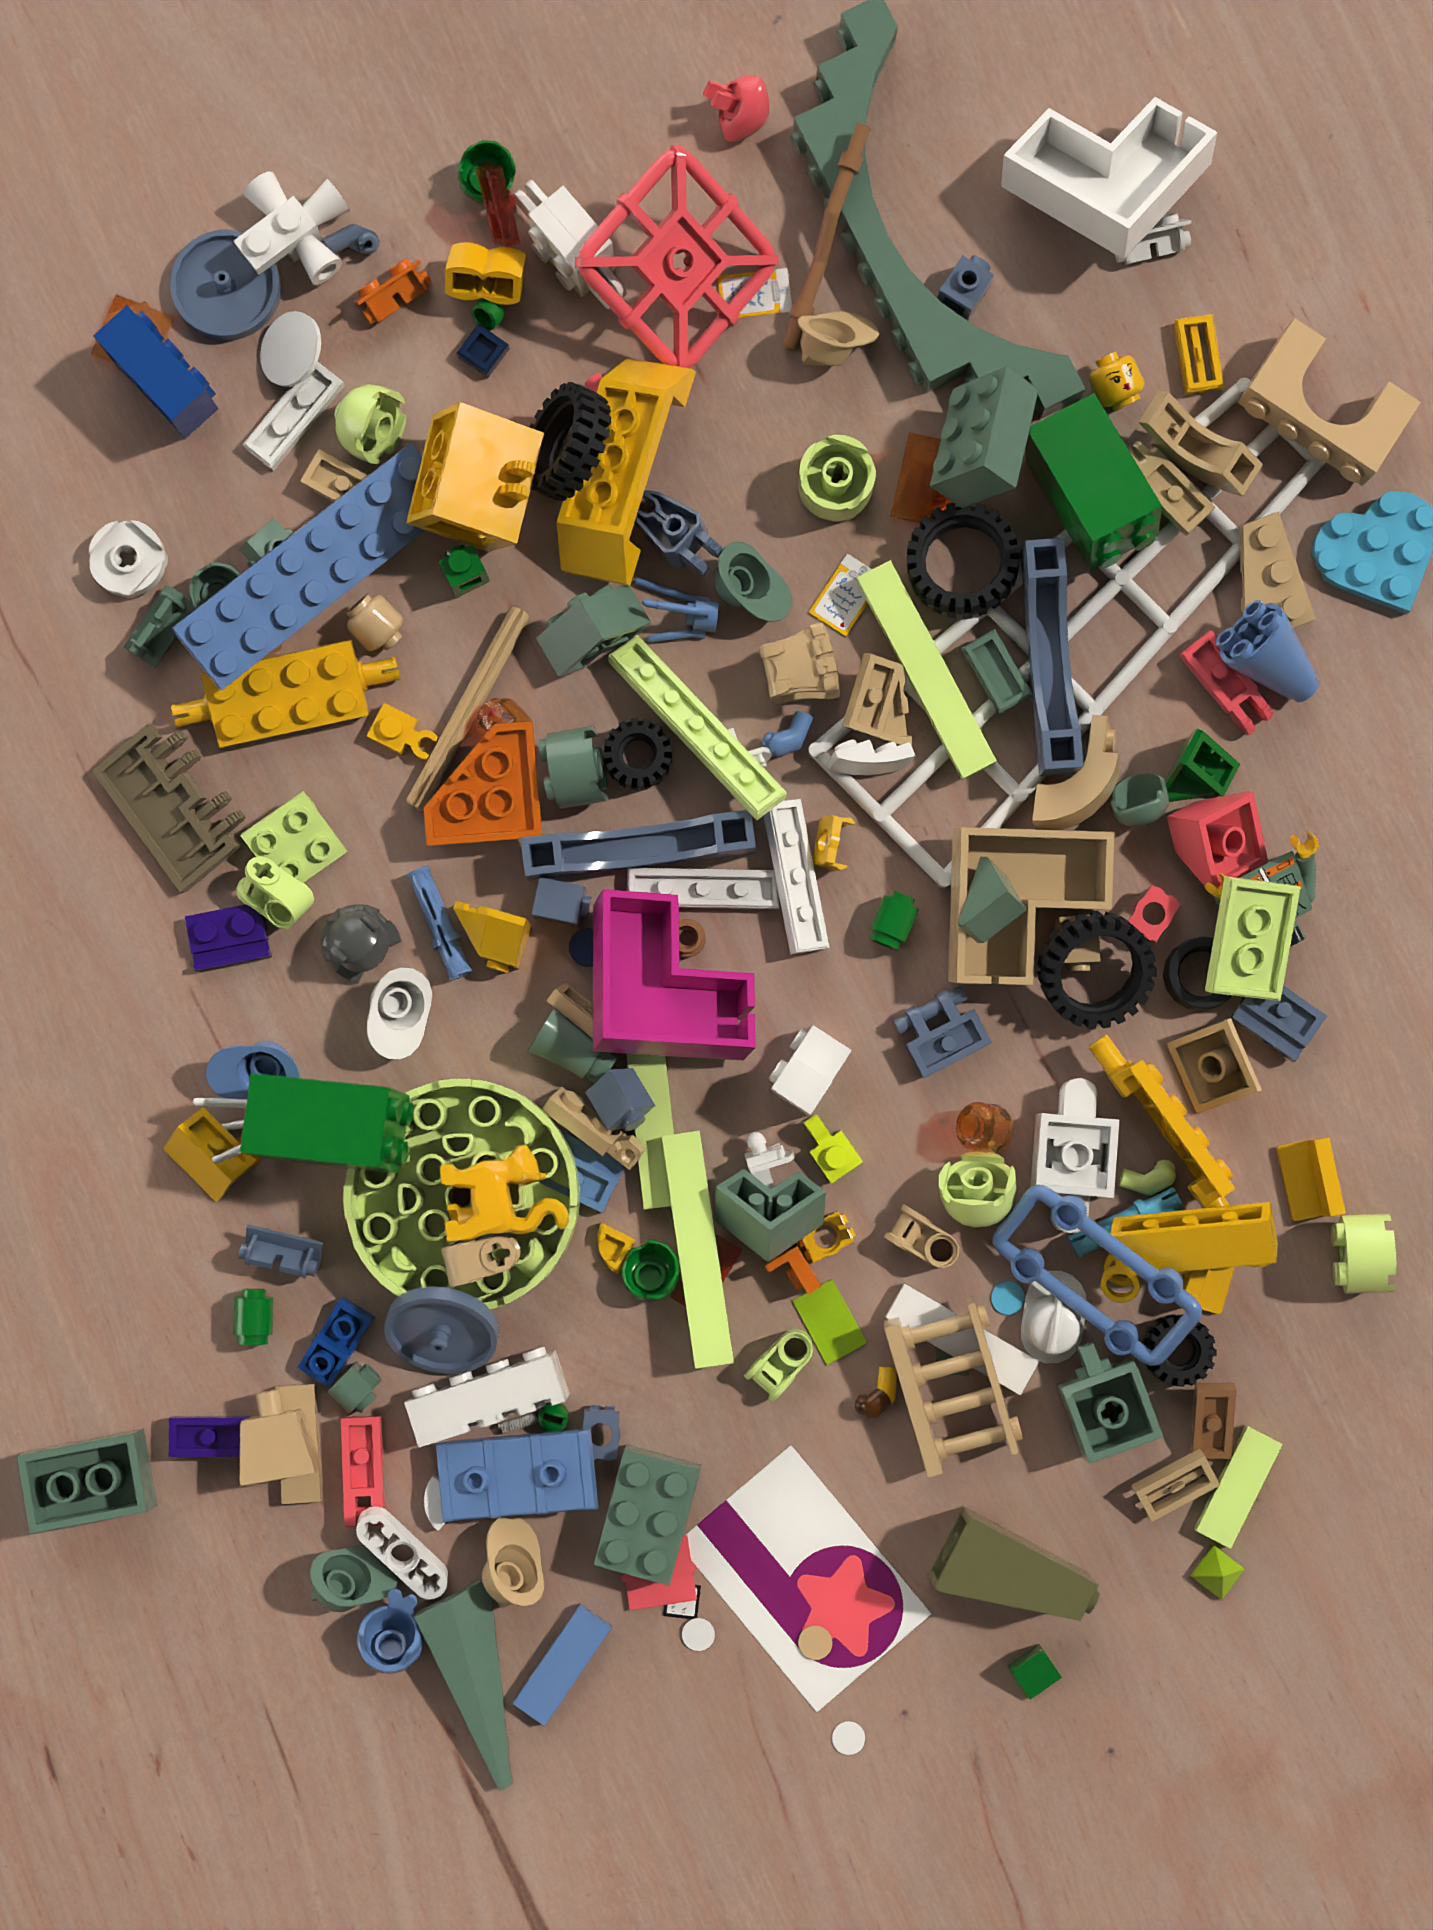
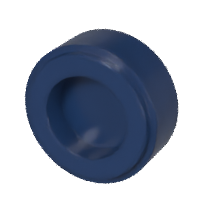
(582, 947)

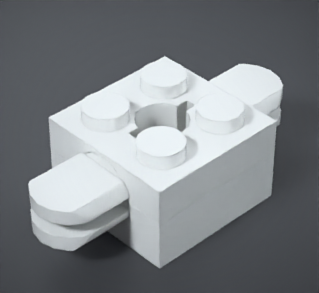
(558, 234)
(1075, 1149)

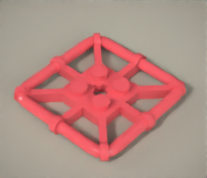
(654, 259)

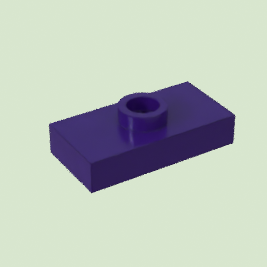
(204, 1436)

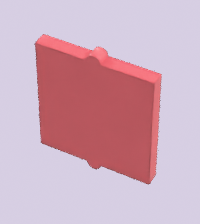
(648, 1594)

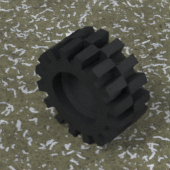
(629, 732)
(1198, 1364)

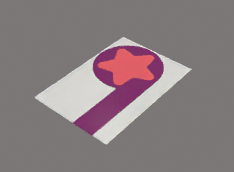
(796, 1561)

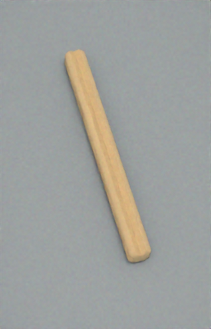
(468, 708)

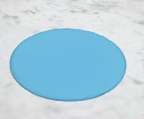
(1007, 1297)

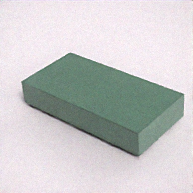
(996, 672)

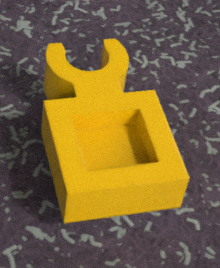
(397, 731)

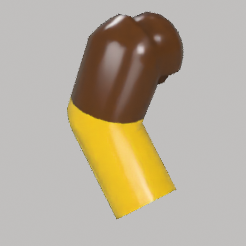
(882, 1397)

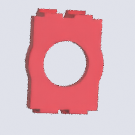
(1169, 905)

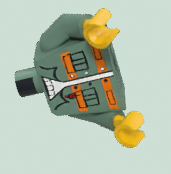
(1287, 869)

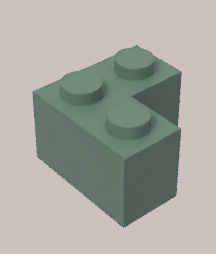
(591, 627)
(767, 1217)

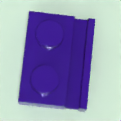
(227, 937)

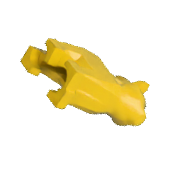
(491, 1198)

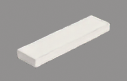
(796, 878)
(709, 887)
(1010, 1363)

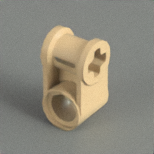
(920, 1237)
(474, 1259)

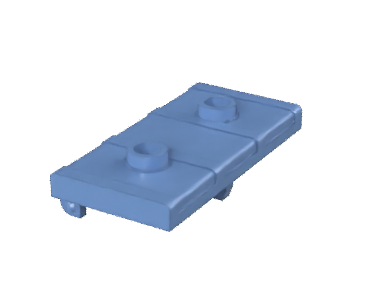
(517, 1475)

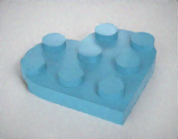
(1378, 552)

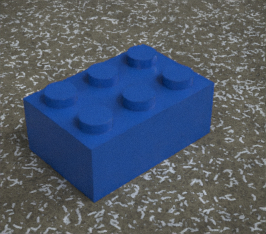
(157, 370)

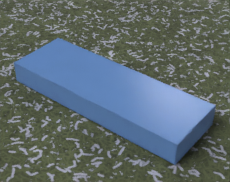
(562, 1664)

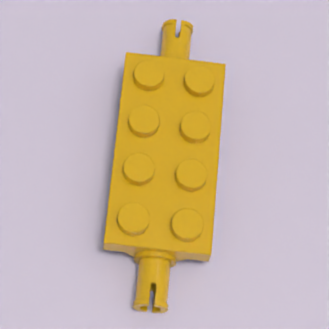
(288, 694)
(1167, 1112)

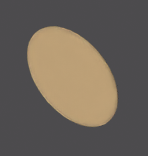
(815, 1642)

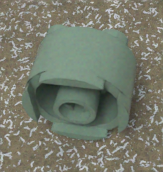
(574, 767)

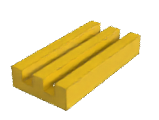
(1203, 385)

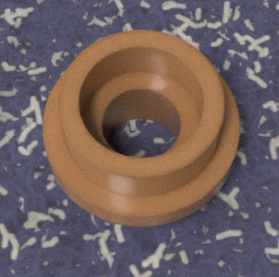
(697, 930)

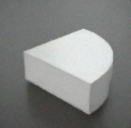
(432, 1503)

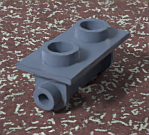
(297, 1254)

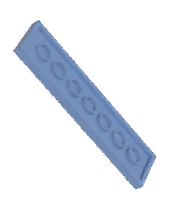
(304, 573)

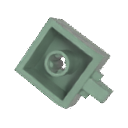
(1085, 1399)

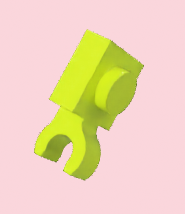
(834, 1152)

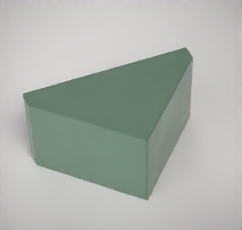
(990, 903)

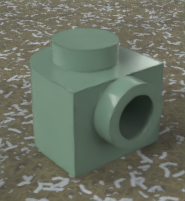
(355, 1388)

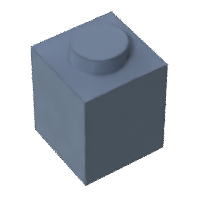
(561, 902)
(620, 1099)

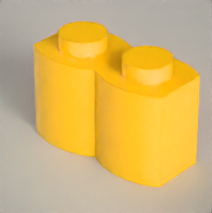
(485, 273)

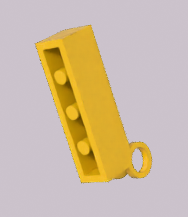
(1192, 1241)

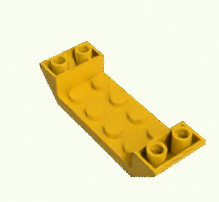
(600, 517)

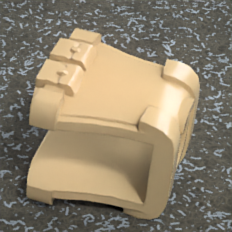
(801, 667)

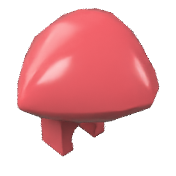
(741, 106)

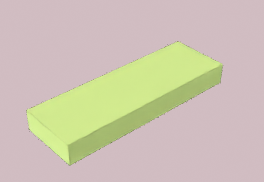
(1238, 1486)

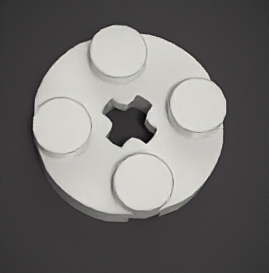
(105, 559)

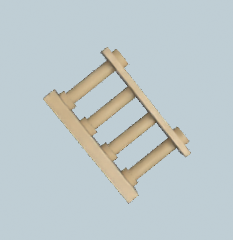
(925, 1412)

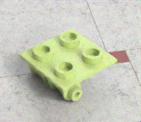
(295, 839)

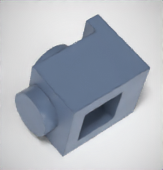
(962, 297)

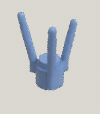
(699, 612)

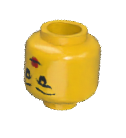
(1116, 381)

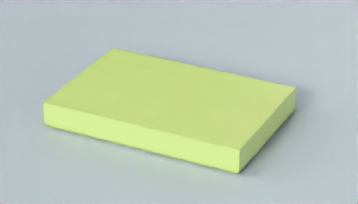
(1252, 938)

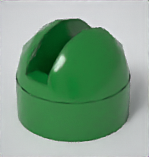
(488, 313)
(558, 1410)

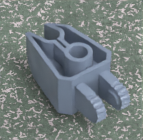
(676, 532)

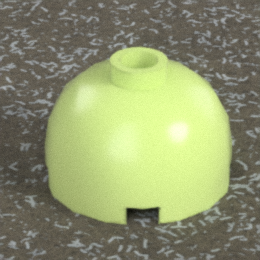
(370, 422)
(978, 1189)

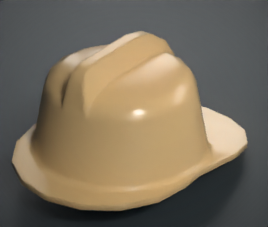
(833, 336)
(513, 1563)

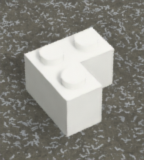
(809, 1070)

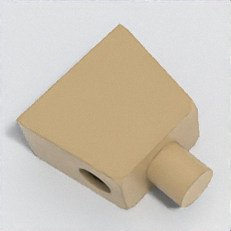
(275, 1443)

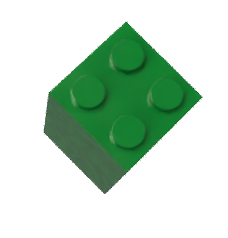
(1093, 482)
(326, 1123)

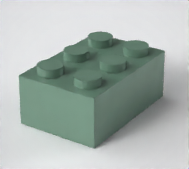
(984, 437)
(86, 1481)
(647, 1514)

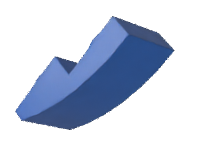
(336, 1342)

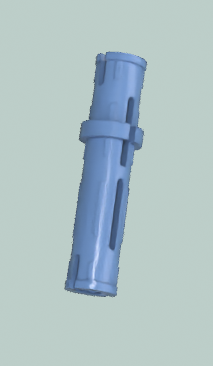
(439, 923)

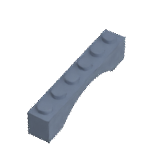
(1049, 661)
(638, 847)

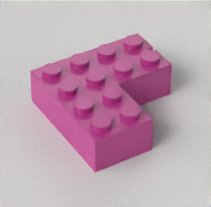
(650, 1002)

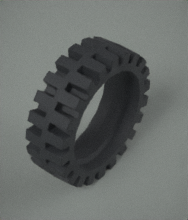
(589, 418)
(958, 517)
(1121, 1002)

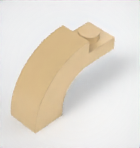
(1196, 449)
(1083, 794)

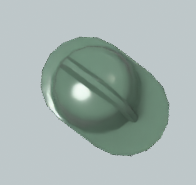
(751, 583)
(349, 1578)

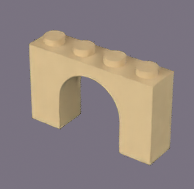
(1279, 400)

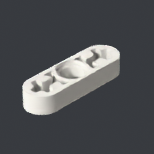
(429, 1565)

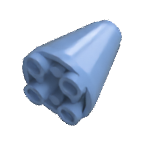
(1268, 652)

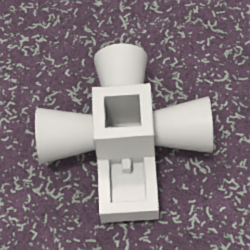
(291, 228)

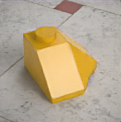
(495, 935)

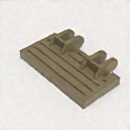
(162, 805)

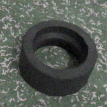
(1172, 978)

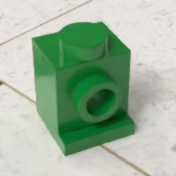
(463, 569)

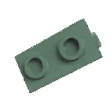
(154, 632)

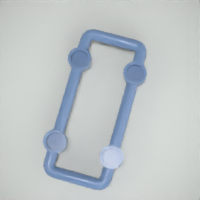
(1122, 1335)

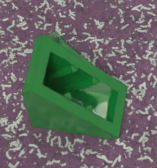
(1200, 769)

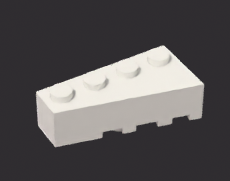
(487, 1397)

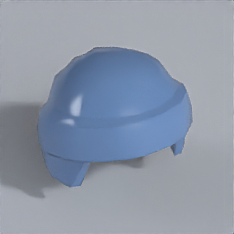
(390, 1635)

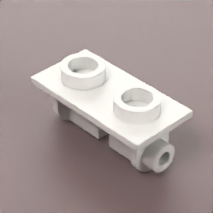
(1166, 235)

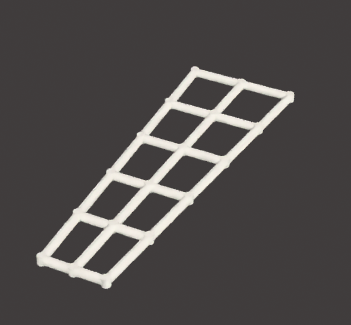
(1119, 581)

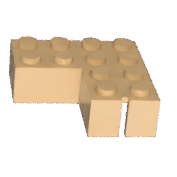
(1046, 872)

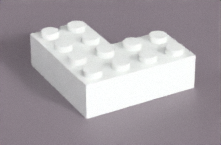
(1108, 188)

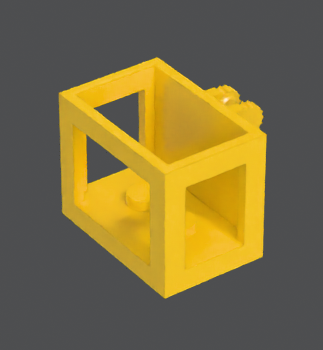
(475, 477)

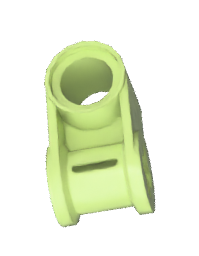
(276, 895)
(779, 1364)

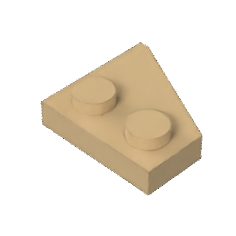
(879, 701)

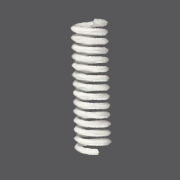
(510, 1423)

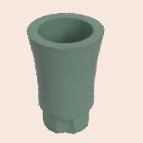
(570, 1048)

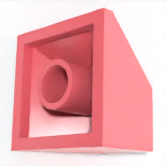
(1219, 837)

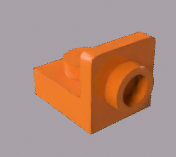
(799, 1272)

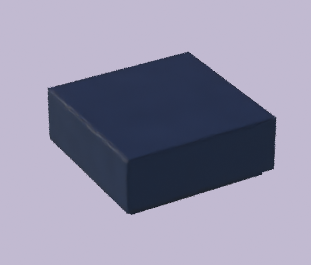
(483, 350)

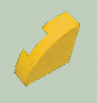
(613, 1247)

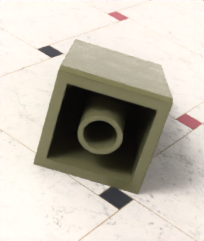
(1008, 1570)

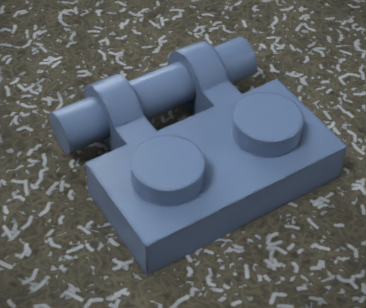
(947, 1043)

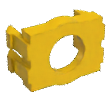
(826, 855)
(844, 1238)

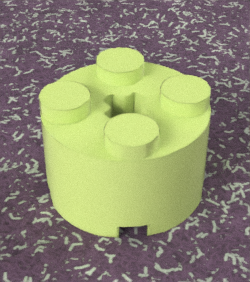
(820, 463)
(1365, 1253)

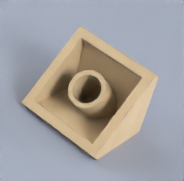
(1213, 1066)

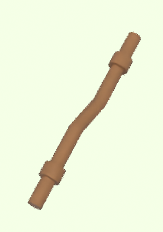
(849, 165)

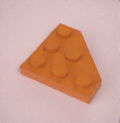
(490, 792)

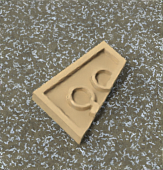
(1271, 569)

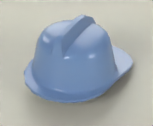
(231, 1067)

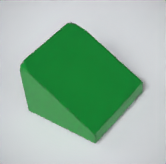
(1034, 1671)

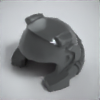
(357, 939)

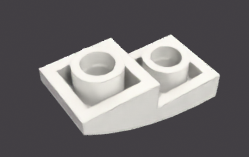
(861, 758)

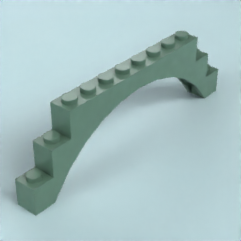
(930, 333)

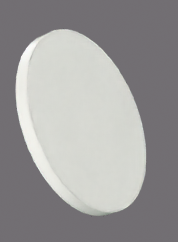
(290, 349)

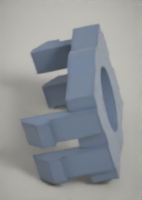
(609, 1417)

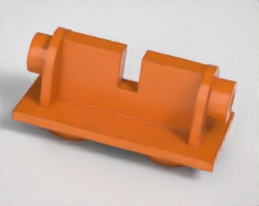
(380, 296)

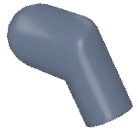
(353, 237)

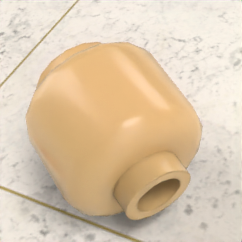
(374, 622)

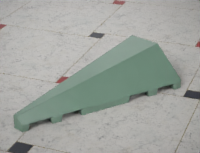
(465, 1649)

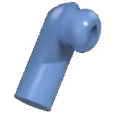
(790, 739)

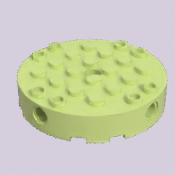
(403, 1215)

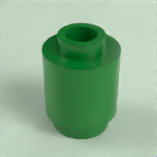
(893, 920)
(253, 1317)

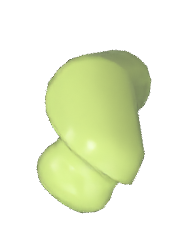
(1152, 1182)

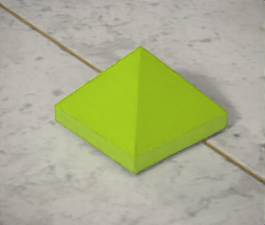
(1217, 1572)

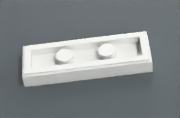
(293, 416)

